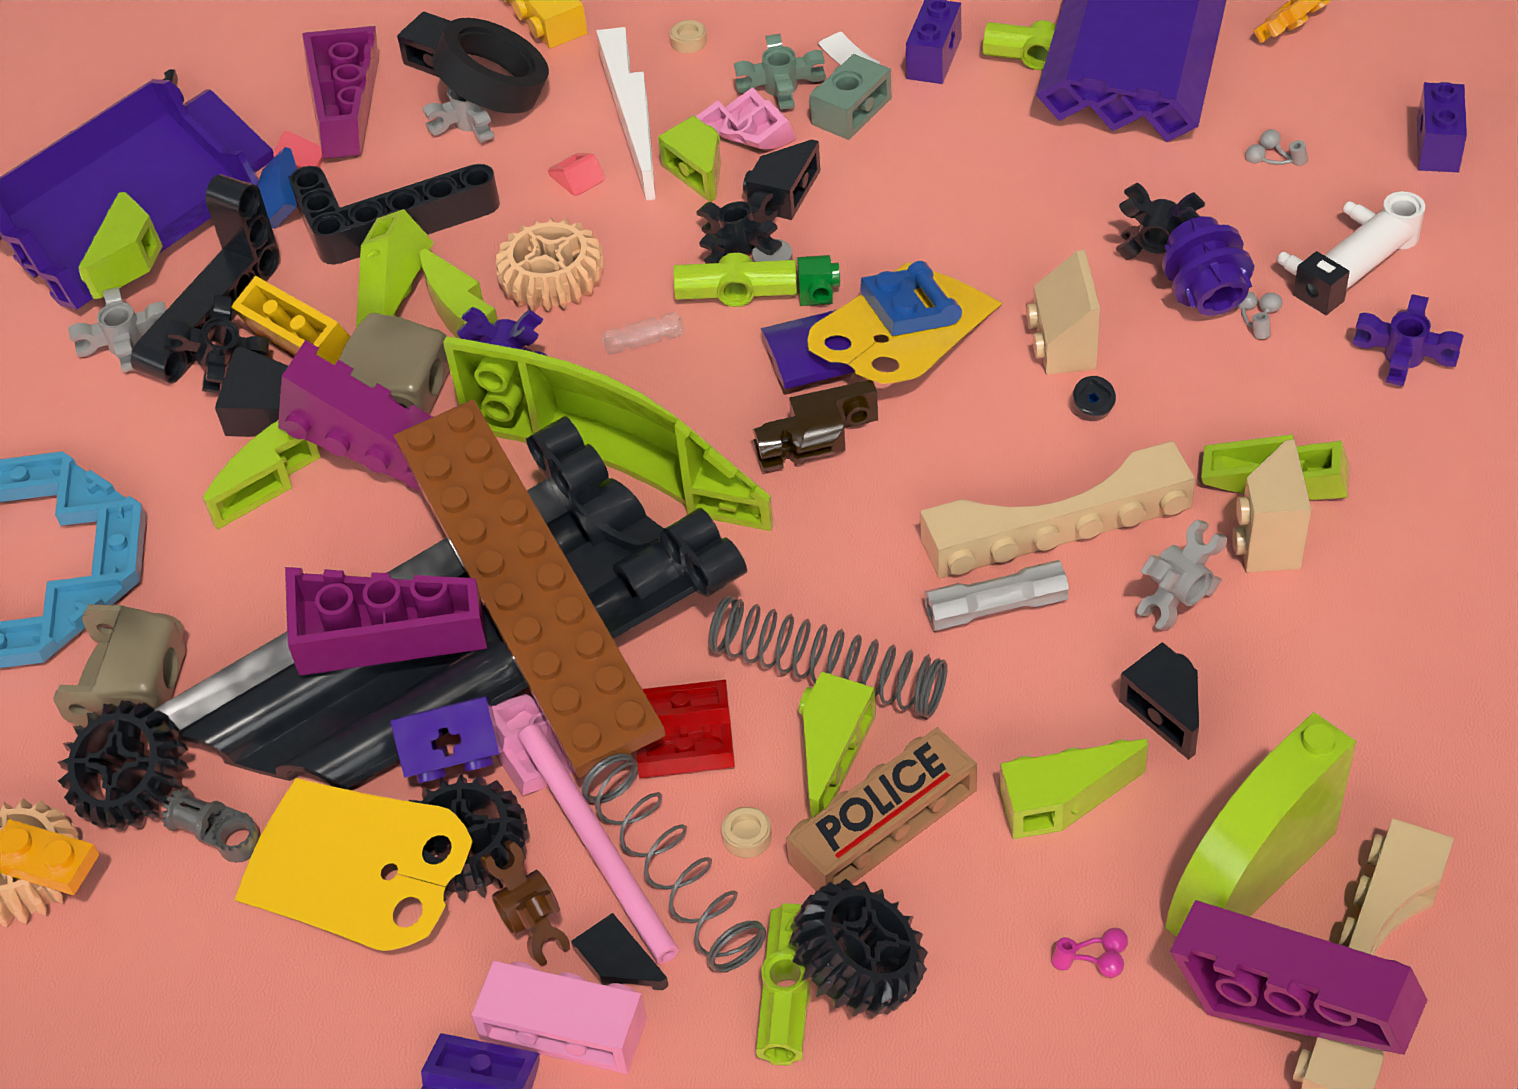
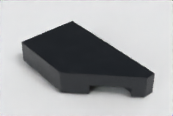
(616, 955)

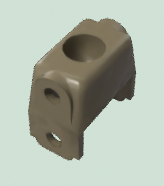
(399, 357)
(130, 663)

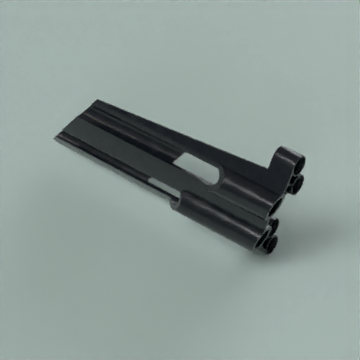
(339, 720)

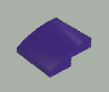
(791, 356)
(478, 1065)

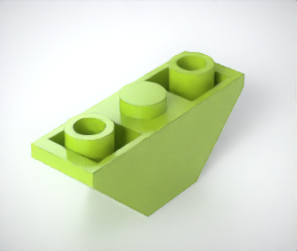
(121, 248)

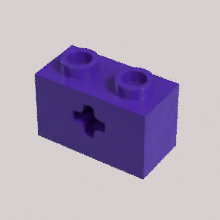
(933, 41)
(1441, 127)
(417, 736)

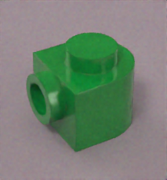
(817, 279)

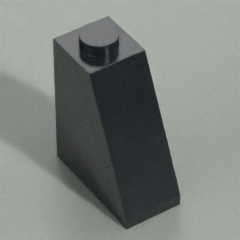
(249, 394)

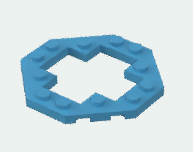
(116, 554)

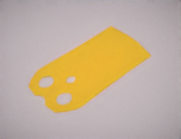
(913, 350)
(326, 860)

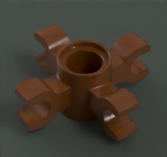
(525, 902)

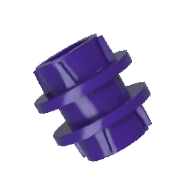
(1208, 266)

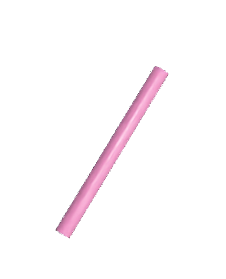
(599, 845)

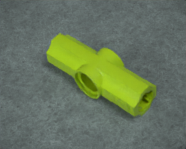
(1020, 42)
(735, 279)
(782, 1008)

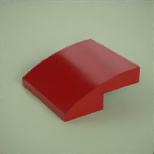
(695, 730)

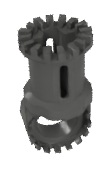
(219, 818)

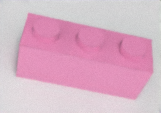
(560, 1016)

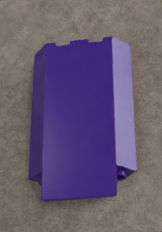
(1133, 61)
(138, 146)

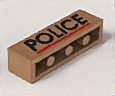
(882, 811)

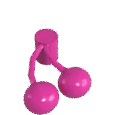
(1109, 963)

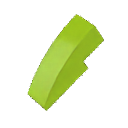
(452, 291)
(1322, 464)
(257, 474)

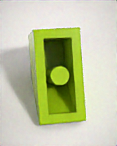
(693, 155)

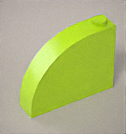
(1269, 823)

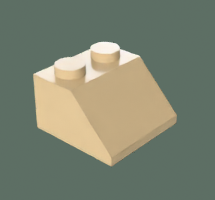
(1066, 317)
(1273, 514)

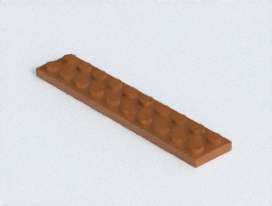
(529, 589)

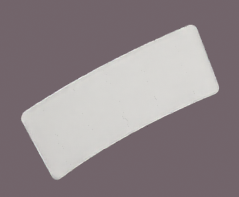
(841, 48)

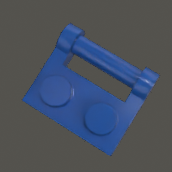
(899, 306)

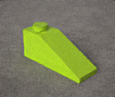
(835, 725)

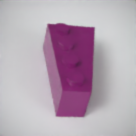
(344, 414)

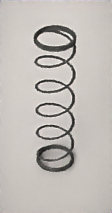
(756, 942)

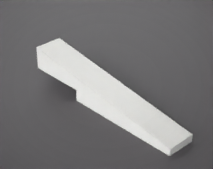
(630, 101)

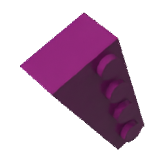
(341, 84)
(378, 619)
(1296, 981)

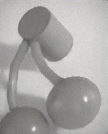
(1270, 140)
(1269, 303)

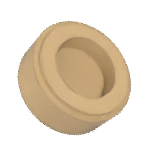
(688, 36)
(746, 832)

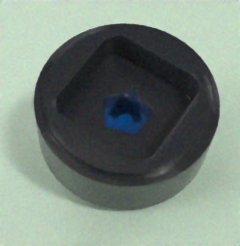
(1093, 398)

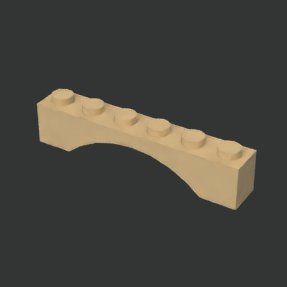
(974, 534)
(1403, 885)

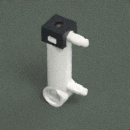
(1325, 278)

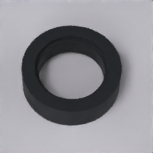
(481, 84)

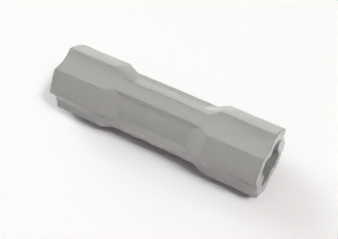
(1029, 587)

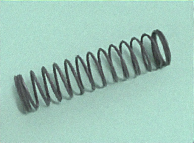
(923, 683)

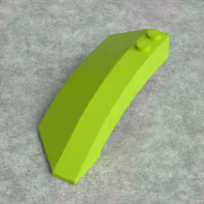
(629, 431)

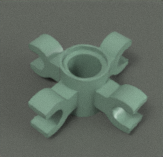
(780, 71)

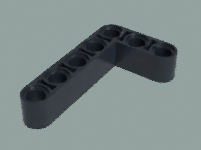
(431, 204)
(246, 252)

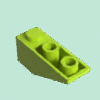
(389, 263)
(1060, 788)

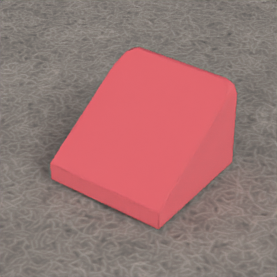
(304, 151)
(577, 173)

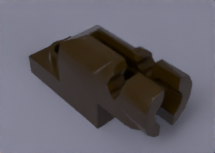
(815, 425)

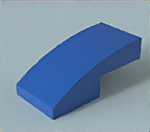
(276, 187)

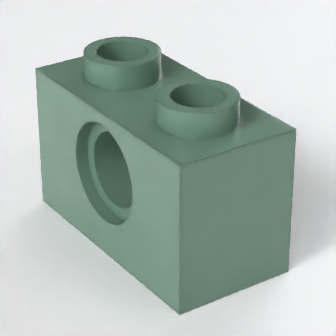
(850, 96)

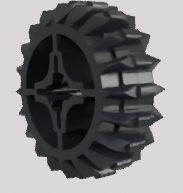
(108, 745)
(490, 820)
(848, 938)

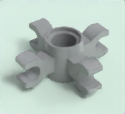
(460, 111)
(116, 327)
(1181, 575)

